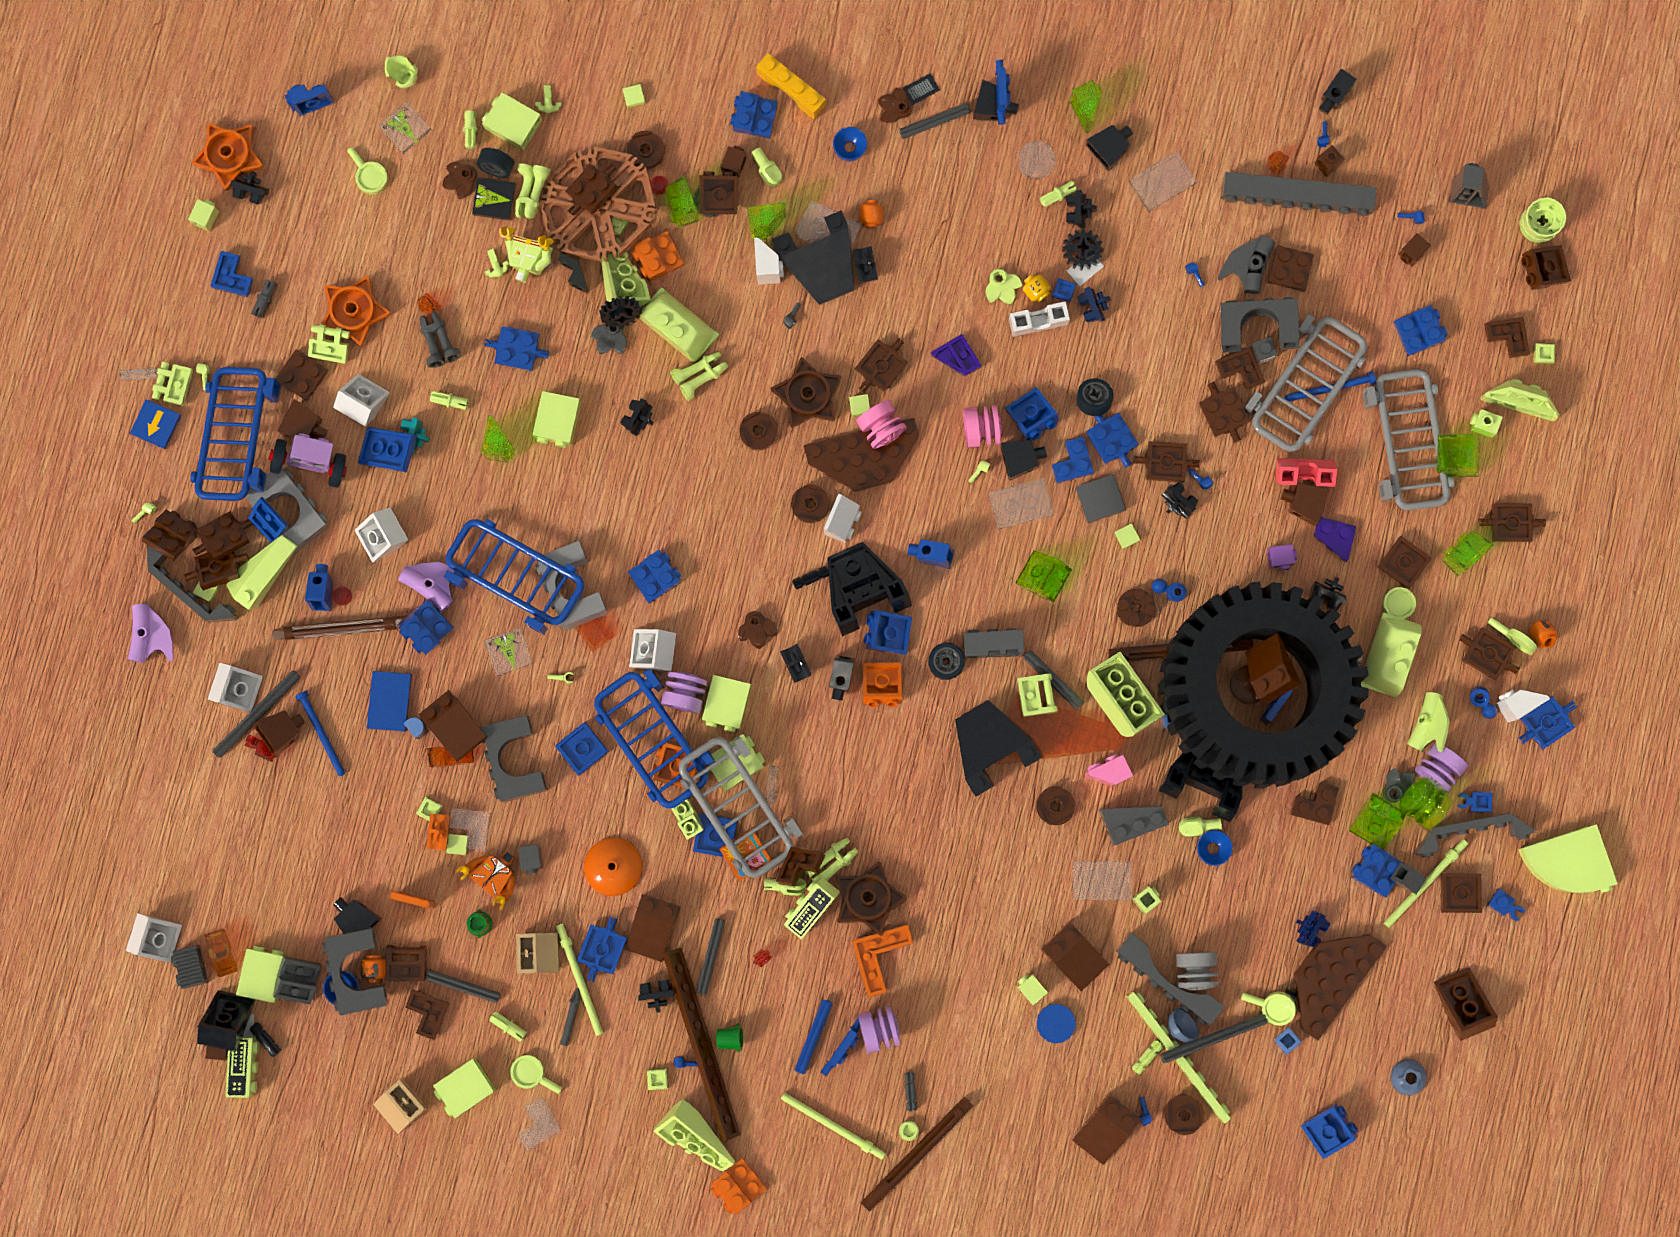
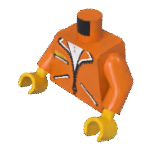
(492, 875)

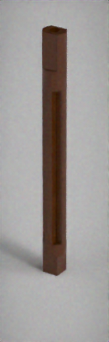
(338, 628)
(1159, 651)
(916, 1154)

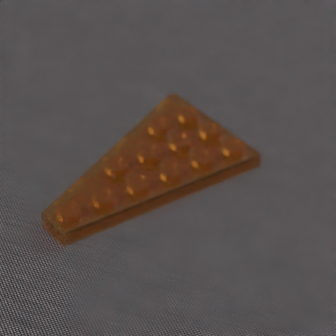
(1063, 733)

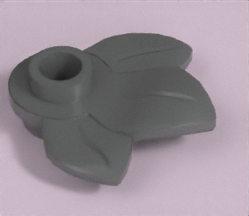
(608, 339)
(1398, 783)

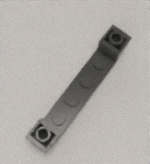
(219, 614)
(1516, 827)

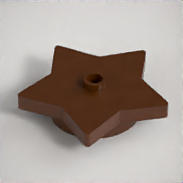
(806, 380)
(871, 884)

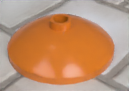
(627, 866)

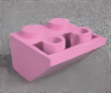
(1110, 773)

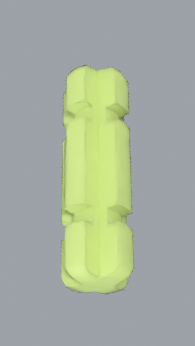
(1147, 1057)

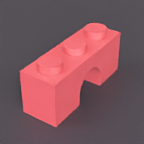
(1291, 470)

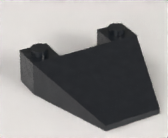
(823, 265)
(861, 580)
(986, 738)
(1184, 772)

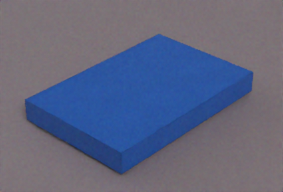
(387, 449)
(389, 701)

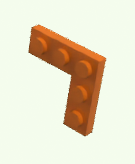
(866, 951)

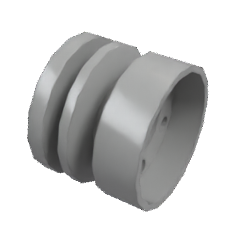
(1197, 970)

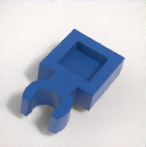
(1478, 801)
(1503, 903)

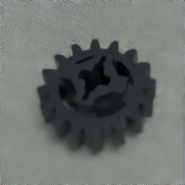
(1090, 249)
(620, 311)

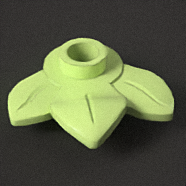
(1003, 290)

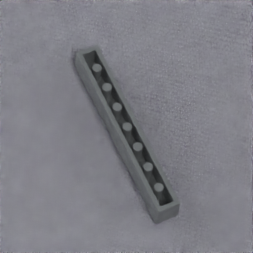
(1298, 193)

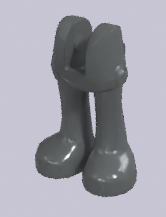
(435, 358)

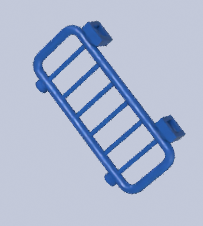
(252, 477)
(541, 617)
(603, 718)

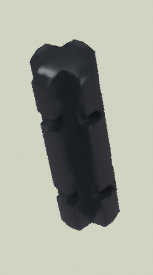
(810, 577)
(265, 1039)

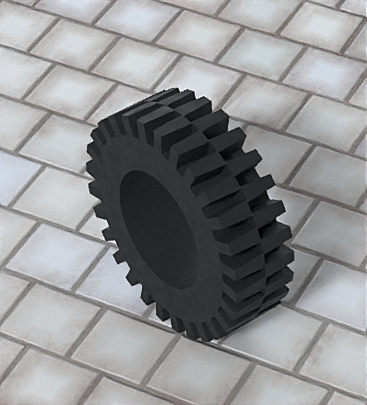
(1316, 645)

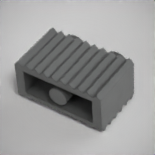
(189, 967)

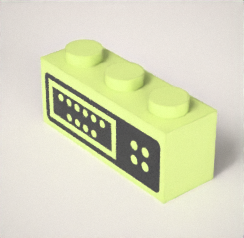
(810, 907)
(242, 1069)

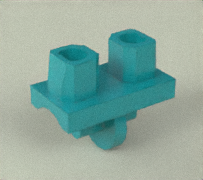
(414, 427)

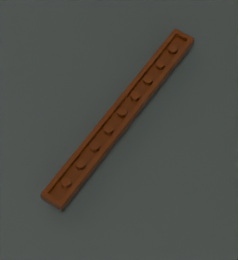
(701, 1044)

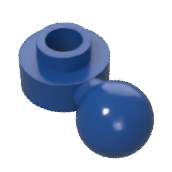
(1160, 586)
(1488, 710)

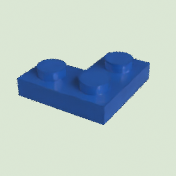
(226, 277)
(1077, 466)

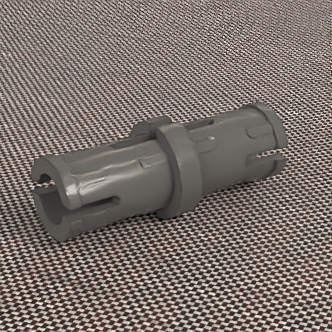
(264, 298)

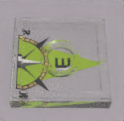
(404, 127)
(508, 652)

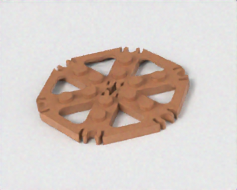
(613, 206)

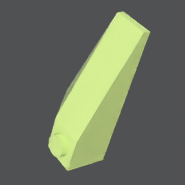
(623, 279)
(261, 572)
(689, 1130)

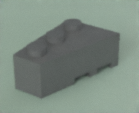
(1470, 187)
(993, 643)
(1129, 823)

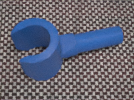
(1323, 140)
(1418, 216)
(1193, 268)
(1204, 483)
(679, 1062)
(1146, 1117)

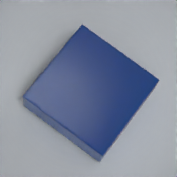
(1064, 290)

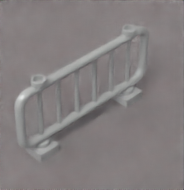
(1312, 331)
(1371, 399)
(733, 752)

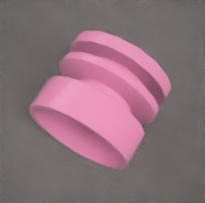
(981, 426)
(883, 427)

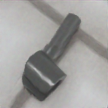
(789, 321)

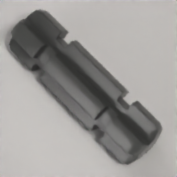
(910, 1091)

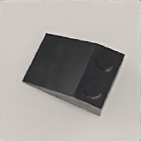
(225, 1021)

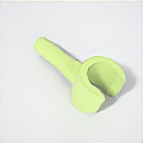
(204, 370)
(983, 466)
(146, 508)
(560, 677)

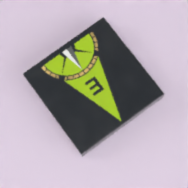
(493, 199)

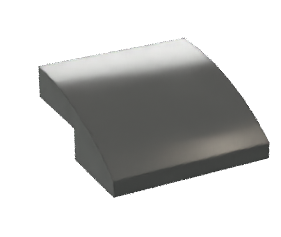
(1101, 498)
(296, 980)

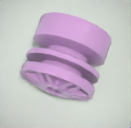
(684, 692)
(1441, 768)
(879, 1029)

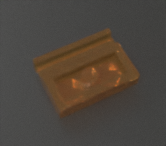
(595, 633)

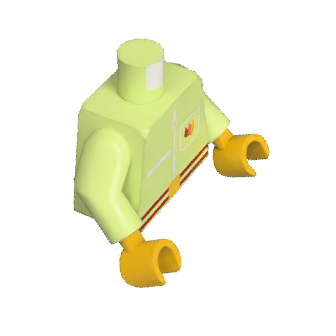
(527, 254)

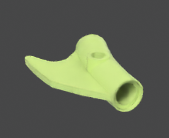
(1431, 723)

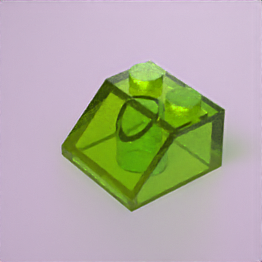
(1085, 103)
(681, 203)
(765, 219)
(495, 443)
(1458, 455)
(1466, 552)
(1044, 575)
(1377, 821)

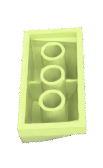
(678, 325)
(1391, 654)
(1123, 696)

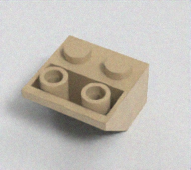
(537, 953)
(400, 1105)

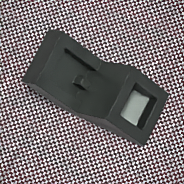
(577, 278)

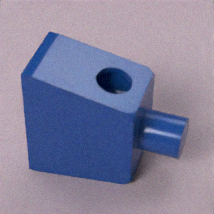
(940, 554)
(319, 589)

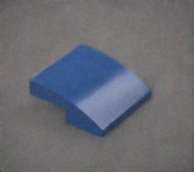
(267, 520)

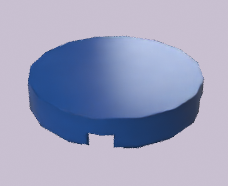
(1055, 1023)

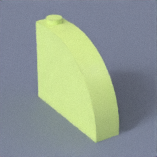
(1571, 862)

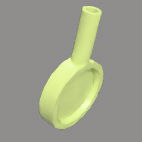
(370, 176)
(1399, 602)
(1516, 637)
(1277, 1007)
(529, 1071)

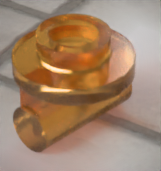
(1277, 161)
(427, 304)

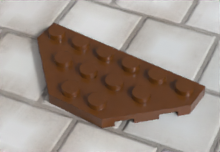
(855, 462)
(1330, 978)

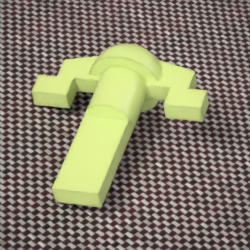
(548, 108)
(497, 270)

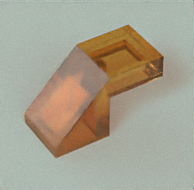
(441, 758)
(220, 954)

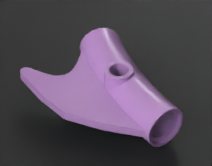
(429, 573)
(156, 635)

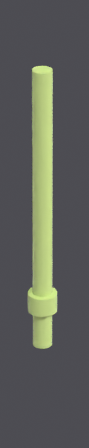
(1451, 856)
(566, 944)
(866, 1146)

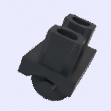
(240, 188)
(1083, 209)
(865, 264)
(639, 418)
(1178, 502)
(1336, 597)
(796, 663)
(664, 991)

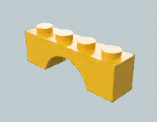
(778, 75)

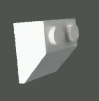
(768, 266)
(360, 399)
(842, 519)
(381, 534)
(652, 649)
(235, 687)
(1519, 703)
(153, 938)

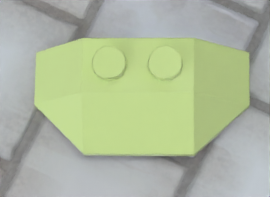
(1523, 399)

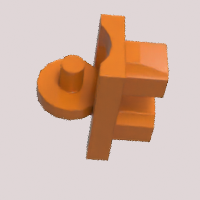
(438, 832)

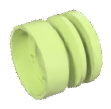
(1550, 213)

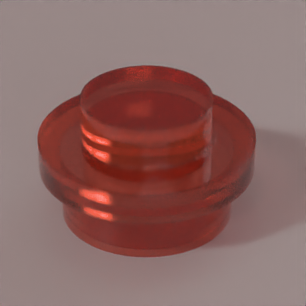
(659, 184)
(342, 596)
(762, 957)

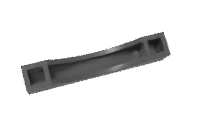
(1137, 953)

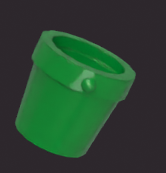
(479, 923)
(730, 1038)

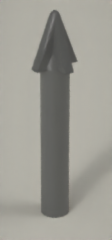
(574, 1001)

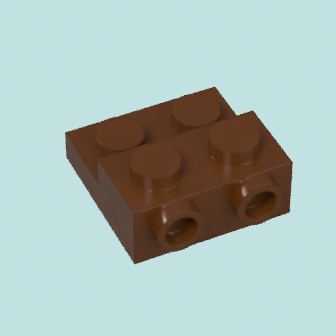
(718, 193)
(1545, 267)
(170, 534)

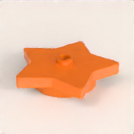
(224, 141)
(358, 297)

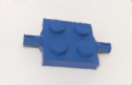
(1002, 89)
(517, 348)
(1112, 439)
(1547, 723)
(602, 949)
(840, 1055)

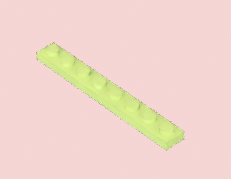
(1183, 1062)

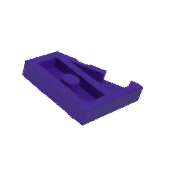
(958, 356)
(1336, 536)

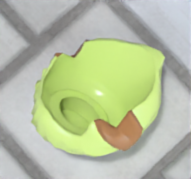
(401, 71)

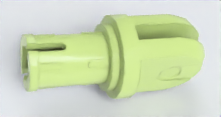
(767, 168)
(1197, 826)
(799, 889)

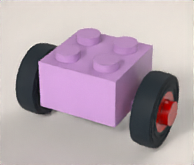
(309, 455)

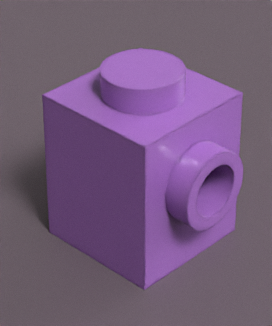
(1281, 557)

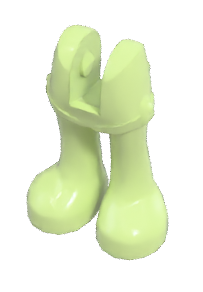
(528, 206)
(689, 387)
(838, 864)

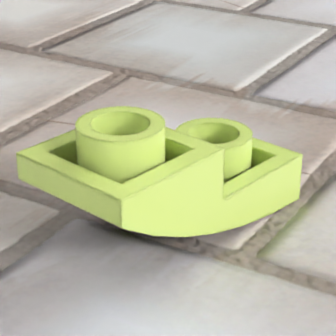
(688, 819)

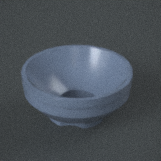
(1182, 1026)
(1399, 1073)

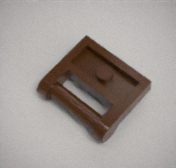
(405, 969)

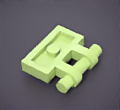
(328, 349)
(177, 385)

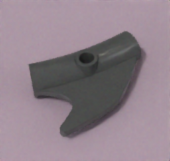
(1241, 263)

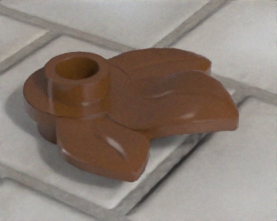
(892, 106)
(457, 180)
(756, 632)

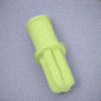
(470, 129)
(1057, 194)
(449, 400)
(508, 1026)

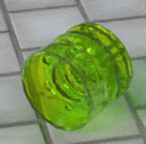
(1425, 803)

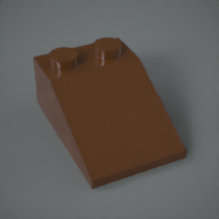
(1271, 669)
(452, 725)
(652, 927)
(1074, 956)
(1465, 1004)
(1106, 1129)

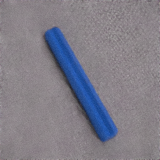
(813, 1036)

